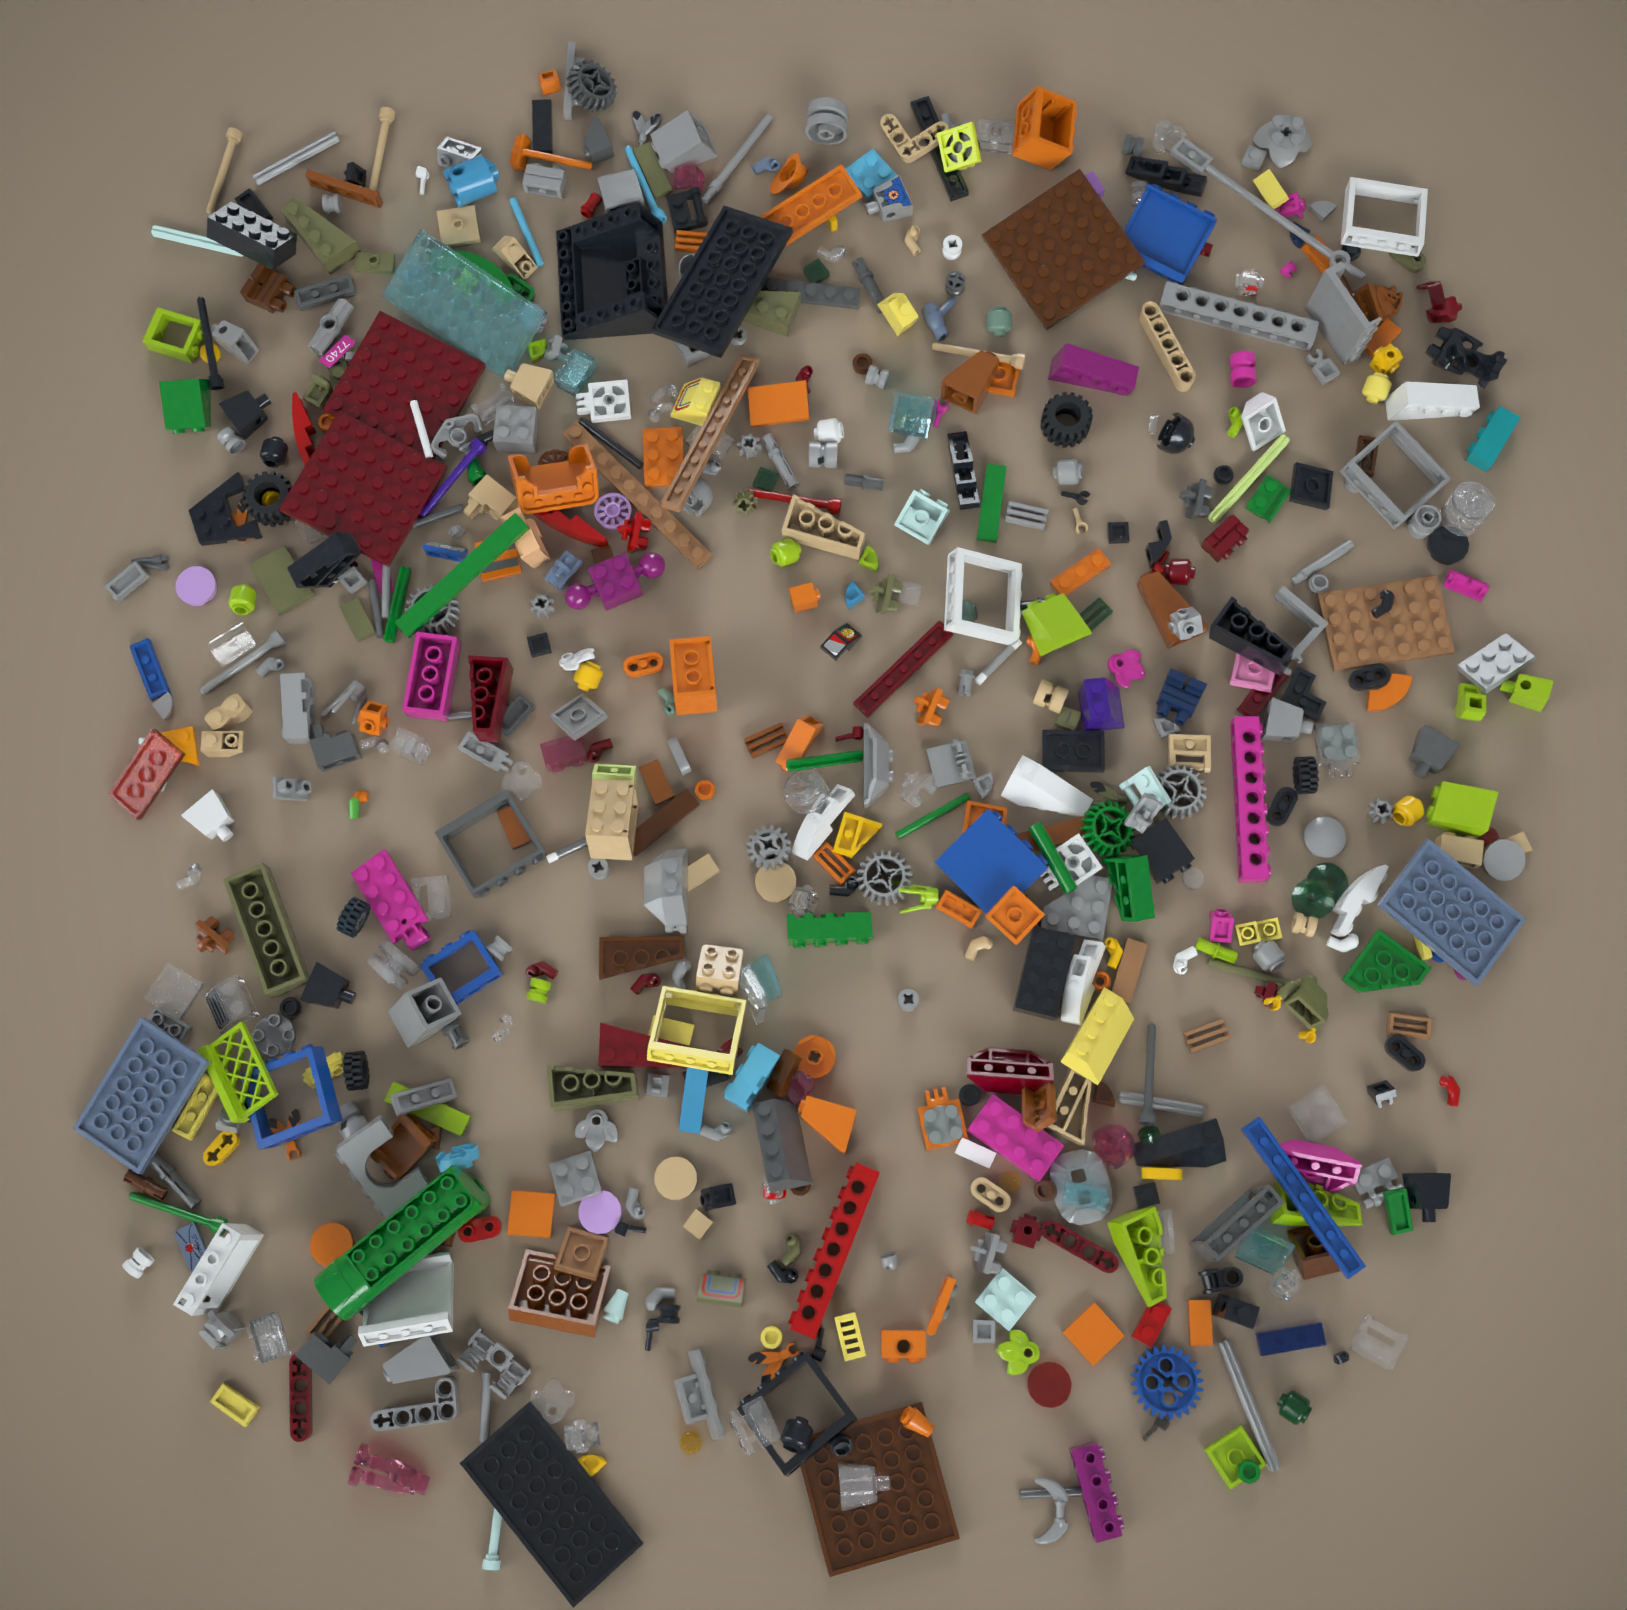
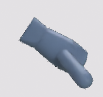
(934, 318)

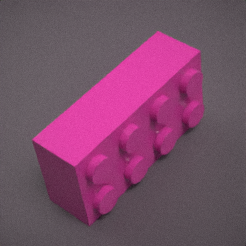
(431, 676)
(1004, 1132)

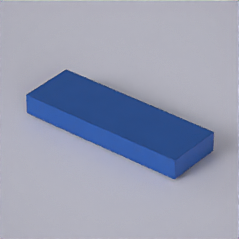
(150, 669)

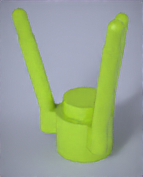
(926, 894)

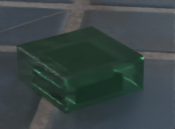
(816, 271)
(765, 479)

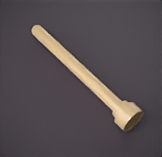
(386, 116)
(233, 137)
(1016, 360)

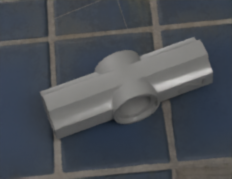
(336, 317)

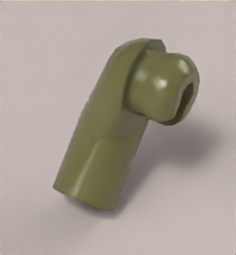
(793, 1249)

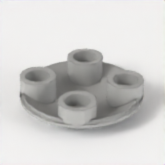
(1324, 837)
(274, 1035)

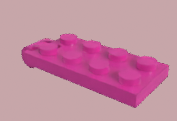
(392, 900)

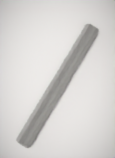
(296, 158)

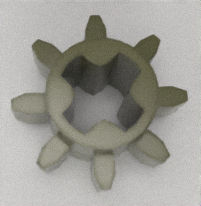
(745, 501)

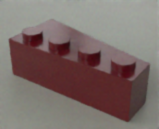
(489, 695)
(627, 1049)

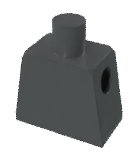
(1431, 751)

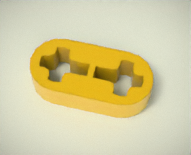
(224, 1151)
(1161, 1173)

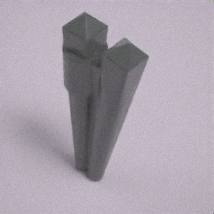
(154, 562)

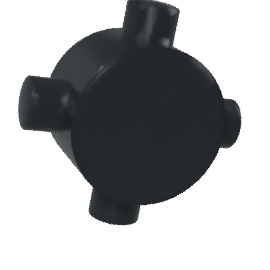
(1341, 1357)

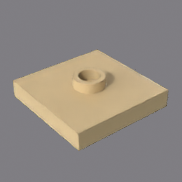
(459, 226)

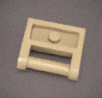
(1190, 746)

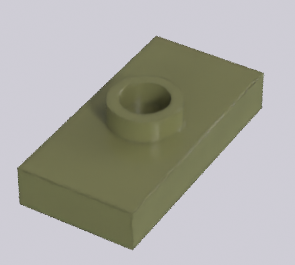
(374, 262)

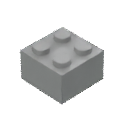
(516, 429)

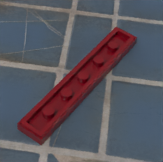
(902, 669)

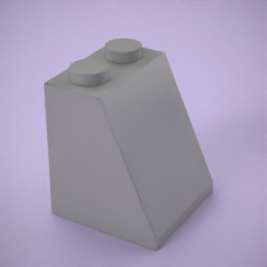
(683, 142)
(620, 190)
(423, 1012)
(420, 1360)

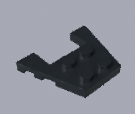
(214, 518)

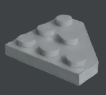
(1082, 910)

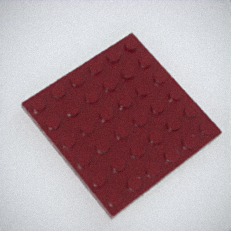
(399, 367)
(363, 487)

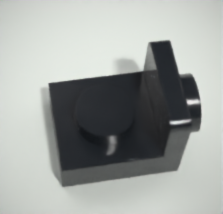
(717, 1197)

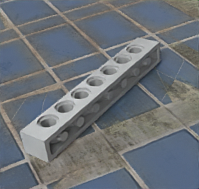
(1241, 324)

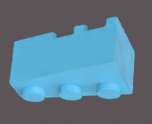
(751, 1077)

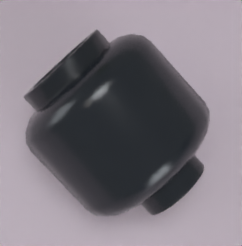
(274, 452)
(796, 1434)

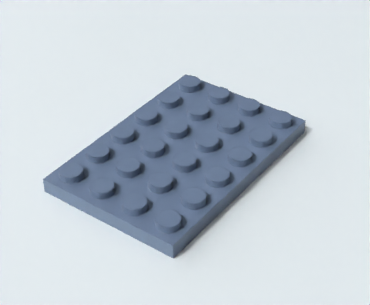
(1451, 912)
(141, 1095)

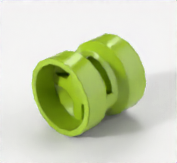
(538, 990)

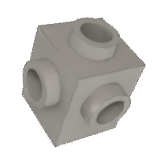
(1186, 623)

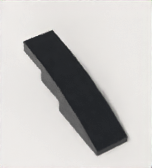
(1166, 176)
(963, 470)

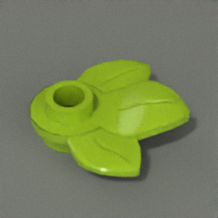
(1014, 1352)

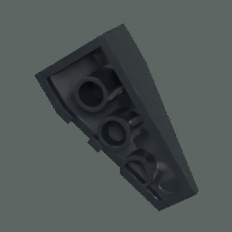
(1187, 1147)

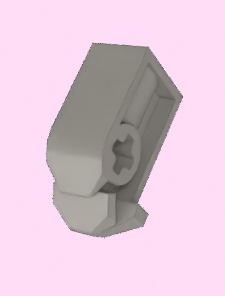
(220, 1329)

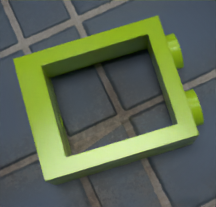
(158, 327)

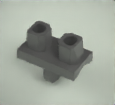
(1194, 497)

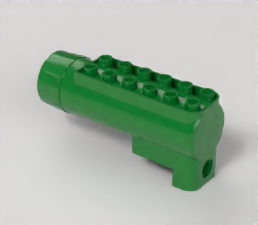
(401, 1241)

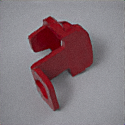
(1442, 308)

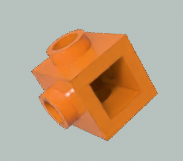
(373, 718)

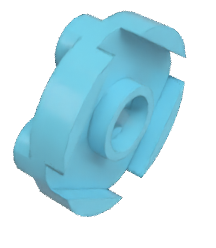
(461, 1156)

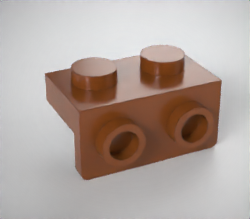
(1039, 1107)

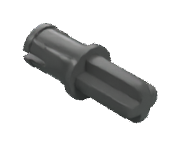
(864, 481)

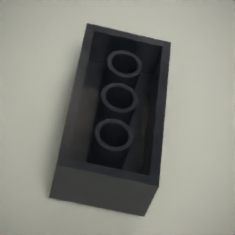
(251, 235)
(1044, 973)

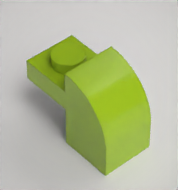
(1470, 703)

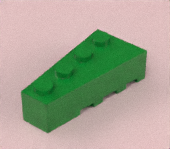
(829, 929)

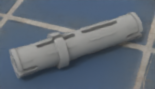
(775, 454)

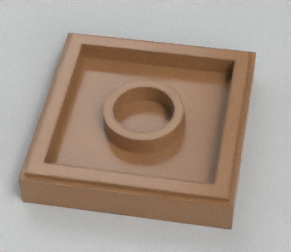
(581, 1253)

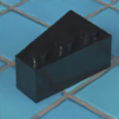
(325, 562)

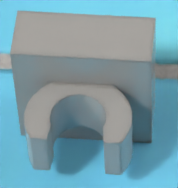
(553, 348)
(657, 1085)

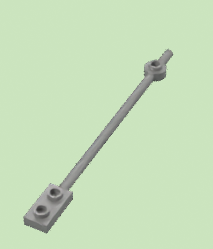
(1200, 161)

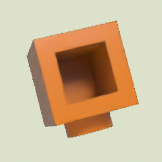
(804, 597)

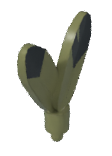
(1107, 793)

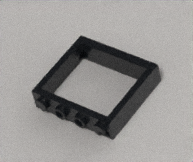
(823, 1439)

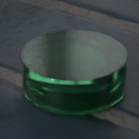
(1149, 1134)

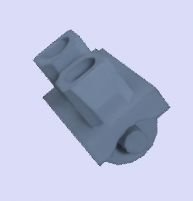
(563, 570)

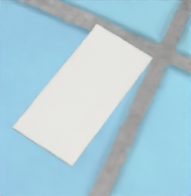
(975, 1152)

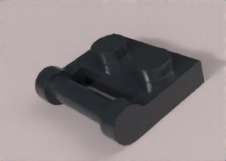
(680, 211)

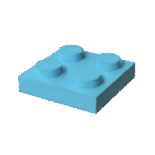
(869, 173)

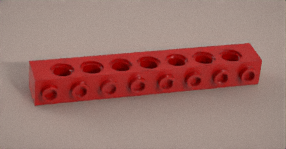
(810, 1326)

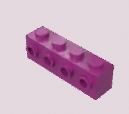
(1096, 1493)

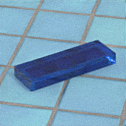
(1290, 1339)

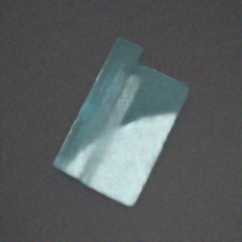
(765, 974)

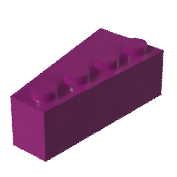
(1092, 370)

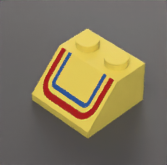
(696, 400)

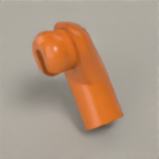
(1035, 657)

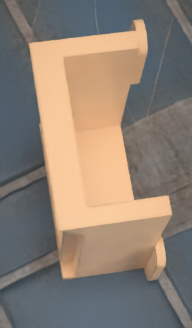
(530, 544)

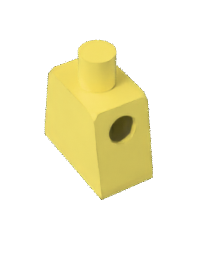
(898, 312)

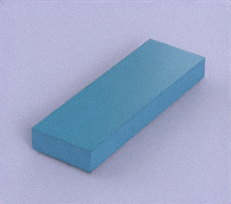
(693, 1100)

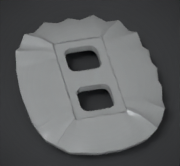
(1095, 1175)

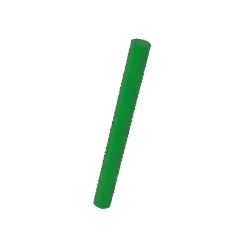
(933, 815)

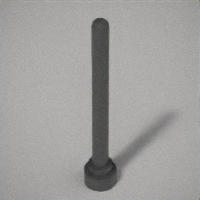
(1147, 1115)

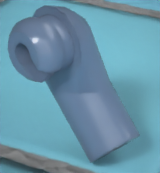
(767, 164)

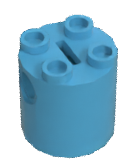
(472, 179)

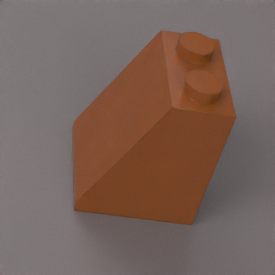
(970, 381)

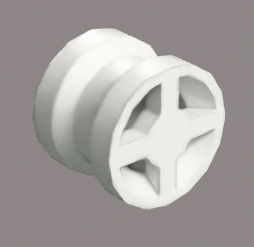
(954, 252)

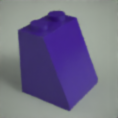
(1100, 705)

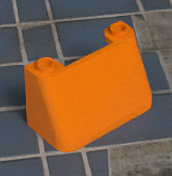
(555, 484)

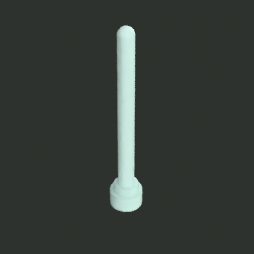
(492, 1560)

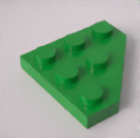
(1384, 966)

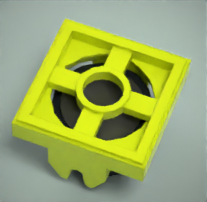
(962, 147)

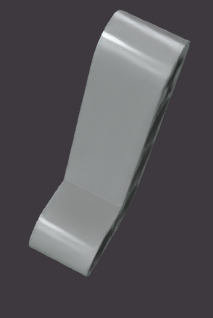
(415, 1410)

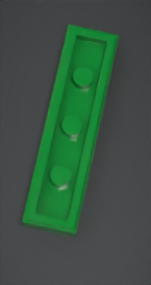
(991, 503)

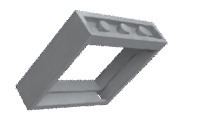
(1375, 495)

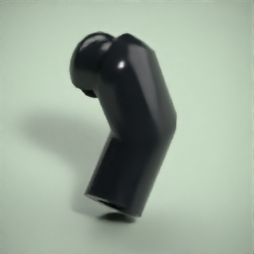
(1386, 604)

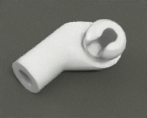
(1343, 945)

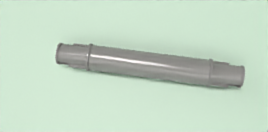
(1322, 562)

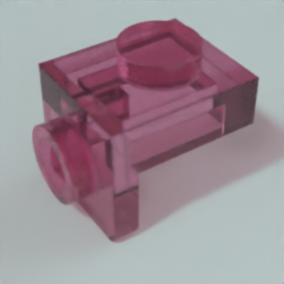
(689, 176)
(800, 1087)

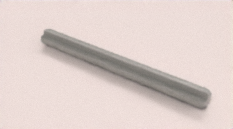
(1249, 1405)

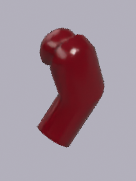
(805, 374)
(645, 980)

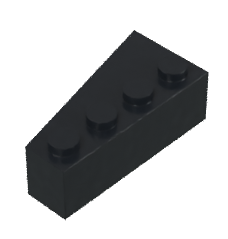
(1250, 638)

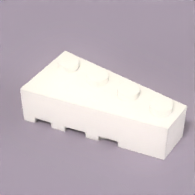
(1431, 400)

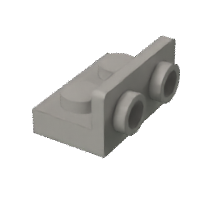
(454, 152)

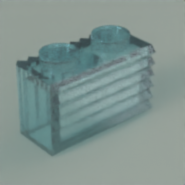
(575, 372)

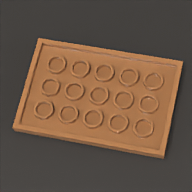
(1408, 632)

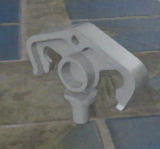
(453, 432)

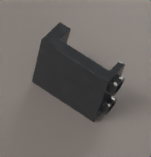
(1164, 851)

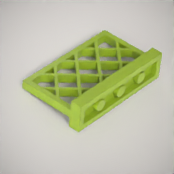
(226, 1085)

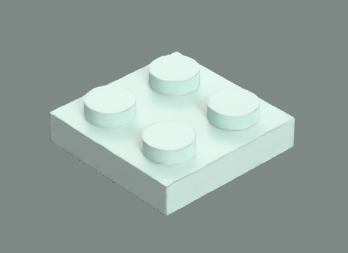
(1005, 1299)

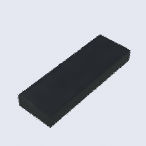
(542, 125)

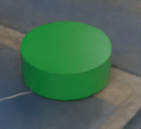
(1248, 1471)

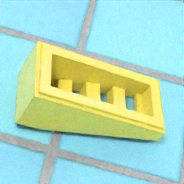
(844, 1318)

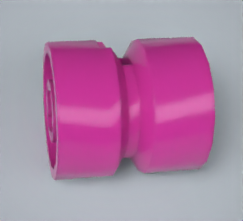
(1243, 369)

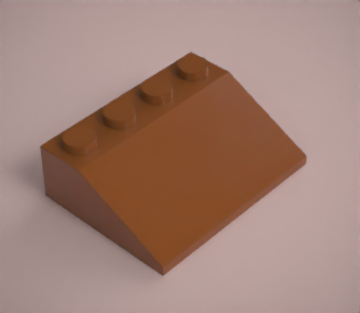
(557, 1300)

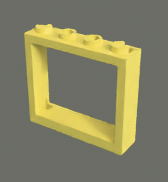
(689, 1056)

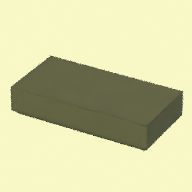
(358, 619)

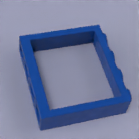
(325, 1092)

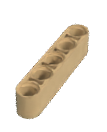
(1167, 355)

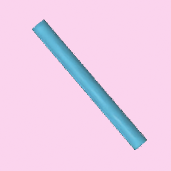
(526, 232)

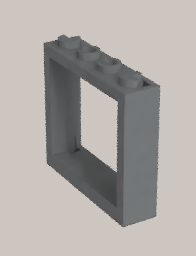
(476, 815)
(1236, 1223)

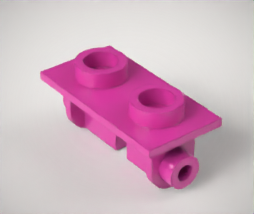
(1466, 585)

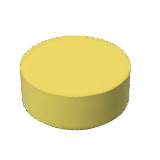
(771, 1337)

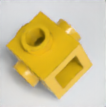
(1386, 359)

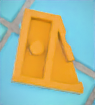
(186, 741)

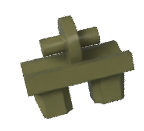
(882, 594)

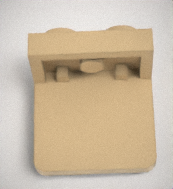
(719, 970)

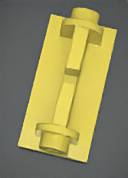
(335, 1065)

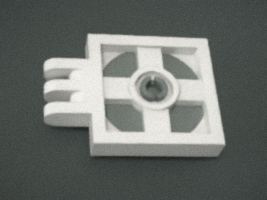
(605, 401)
(1078, 860)

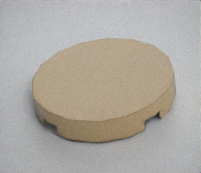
(775, 884)
(675, 1178)

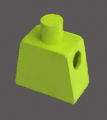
(1528, 691)

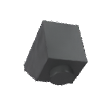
(597, 142)

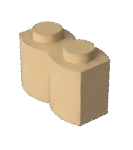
(232, 711)

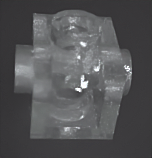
(581, 1435)

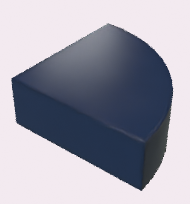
(1298, 242)

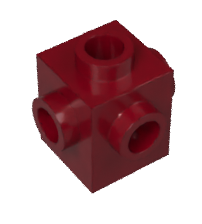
(1020, 1237)

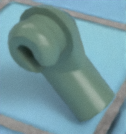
(669, 703)

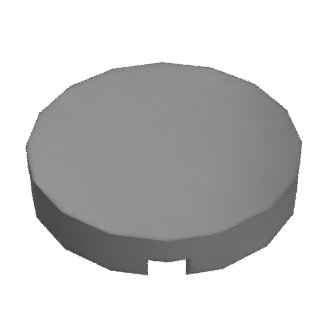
(1503, 859)

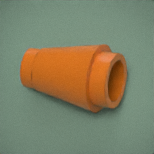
(916, 1421)

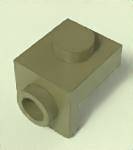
(318, 391)

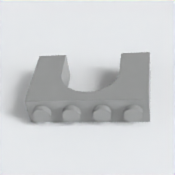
(355, 1151)

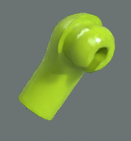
(1236, 421)

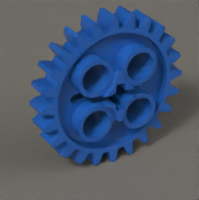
(1178, 1366)

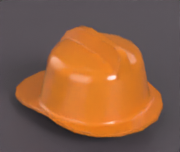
(790, 175)

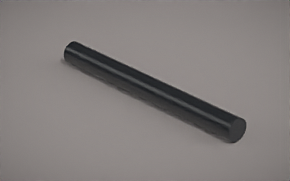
(611, 443)

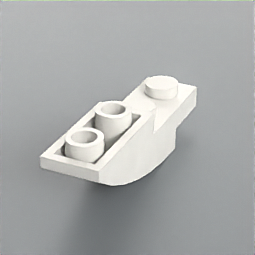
(817, 824)
(1360, 892)
(1079, 981)

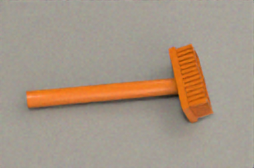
(522, 151)

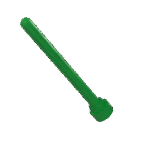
(213, 1223)

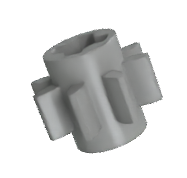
(749, 441)
(542, 600)
(1374, 810)

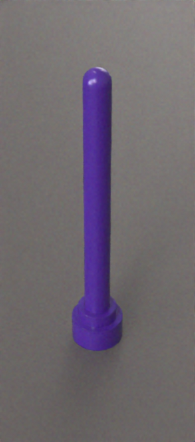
(477, 448)

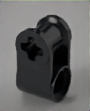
(1219, 1280)

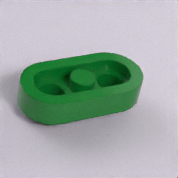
(521, 286)

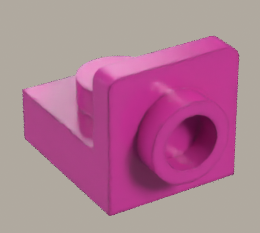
(1293, 206)
(1221, 926)

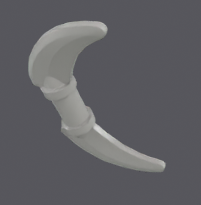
(1060, 1524)

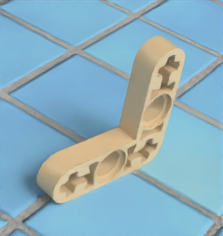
(907, 143)

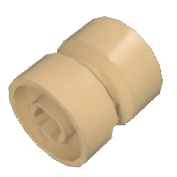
(1058, 696)

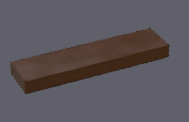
(664, 820)

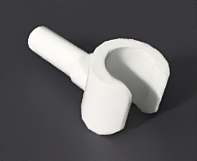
(422, 173)

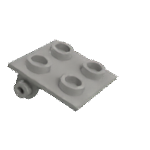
(951, 763)

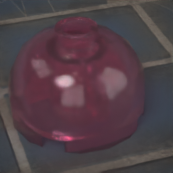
(1114, 1145)

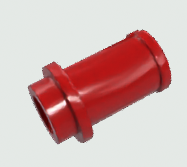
(590, 206)
(980, 1219)

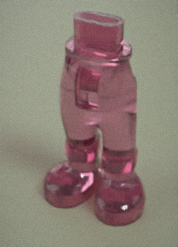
(400, 1477)

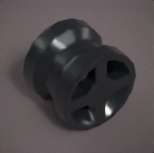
(669, 1313)

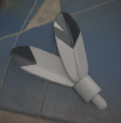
(645, 128)

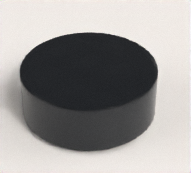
(969, 1095)

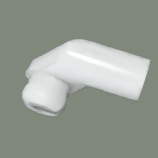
(1182, 958)

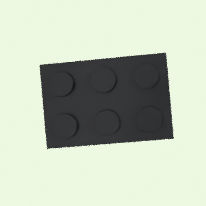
(1073, 750)

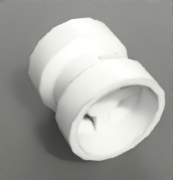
(138, 1262)

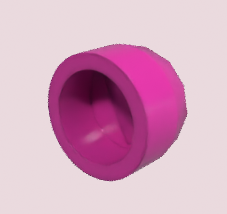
(1287, 268)

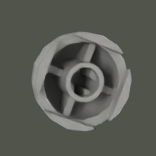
(700, 497)

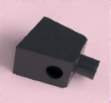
(246, 412)
(327, 988)
(1427, 1192)
(1235, 1311)

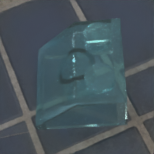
(912, 414)

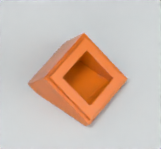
(549, 82)

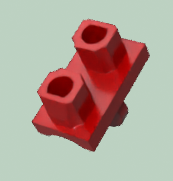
(638, 524)

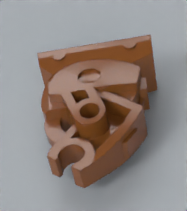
(1378, 301)

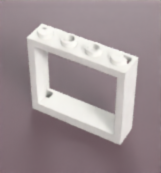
(1378, 239)
(954, 596)
(218, 1269)

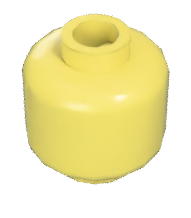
(1376, 388)

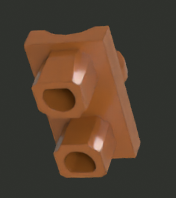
(210, 939)

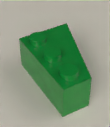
(1132, 885)

